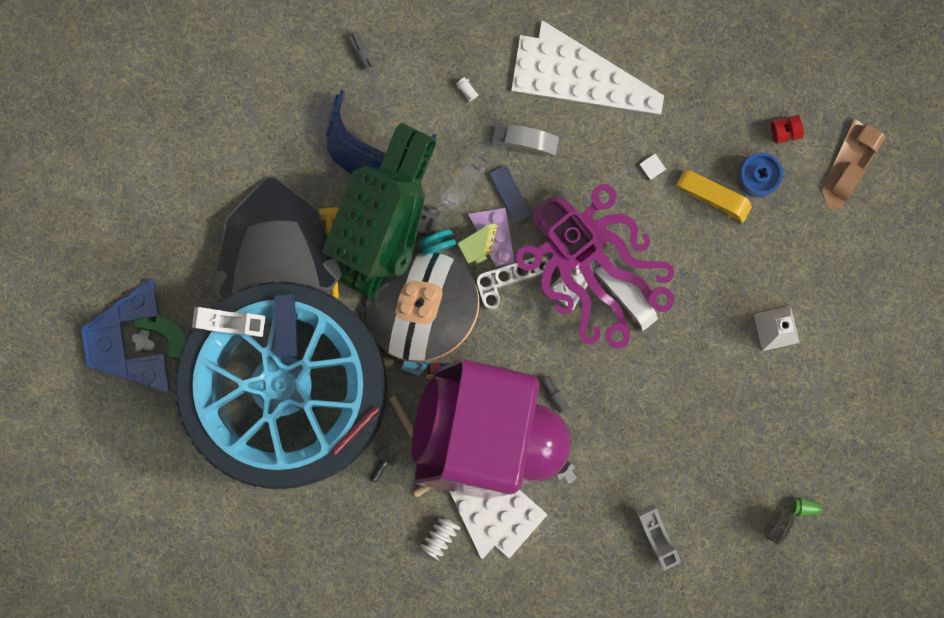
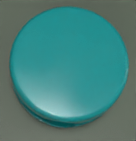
(436, 243)

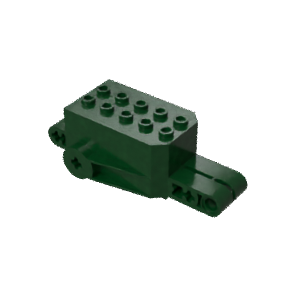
(381, 213)

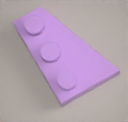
(502, 248)

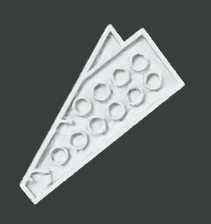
(571, 72)
(499, 520)

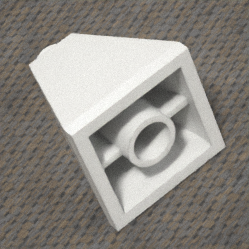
(776, 328)

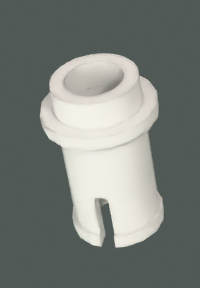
(467, 89)

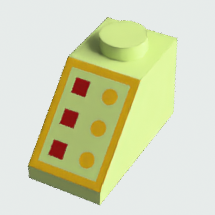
(479, 244)

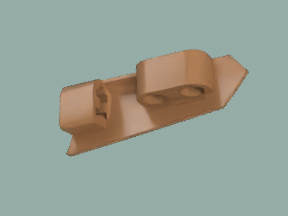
(845, 171)

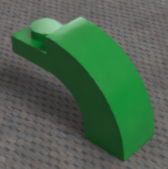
(168, 330)

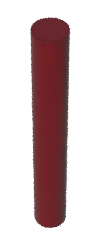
(355, 430)

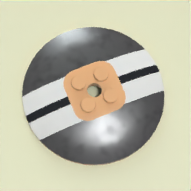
(435, 327)

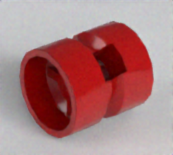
(793, 127)

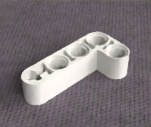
(511, 270)
(629, 298)

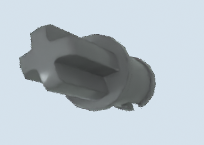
(361, 50)
(554, 393)

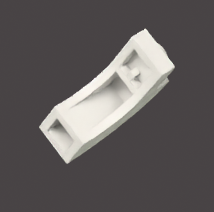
(228, 322)

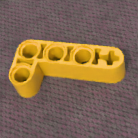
(715, 195)

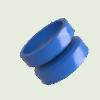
(761, 164)

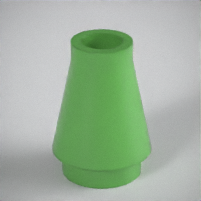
(804, 507)

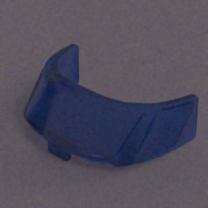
(344, 147)

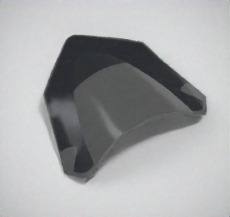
(274, 239)

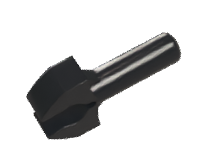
(382, 464)

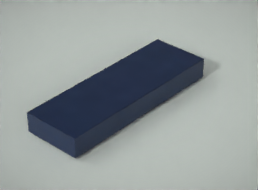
(510, 194)
(285, 326)

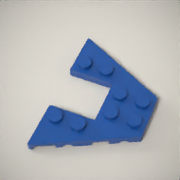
(105, 340)

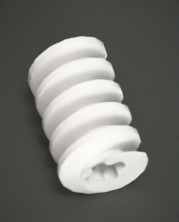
(440, 537)

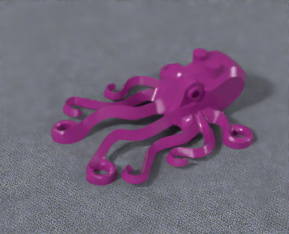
(577, 240)

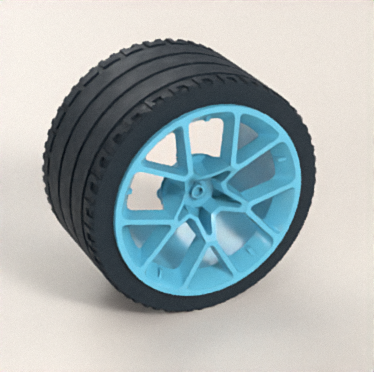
(279, 389)

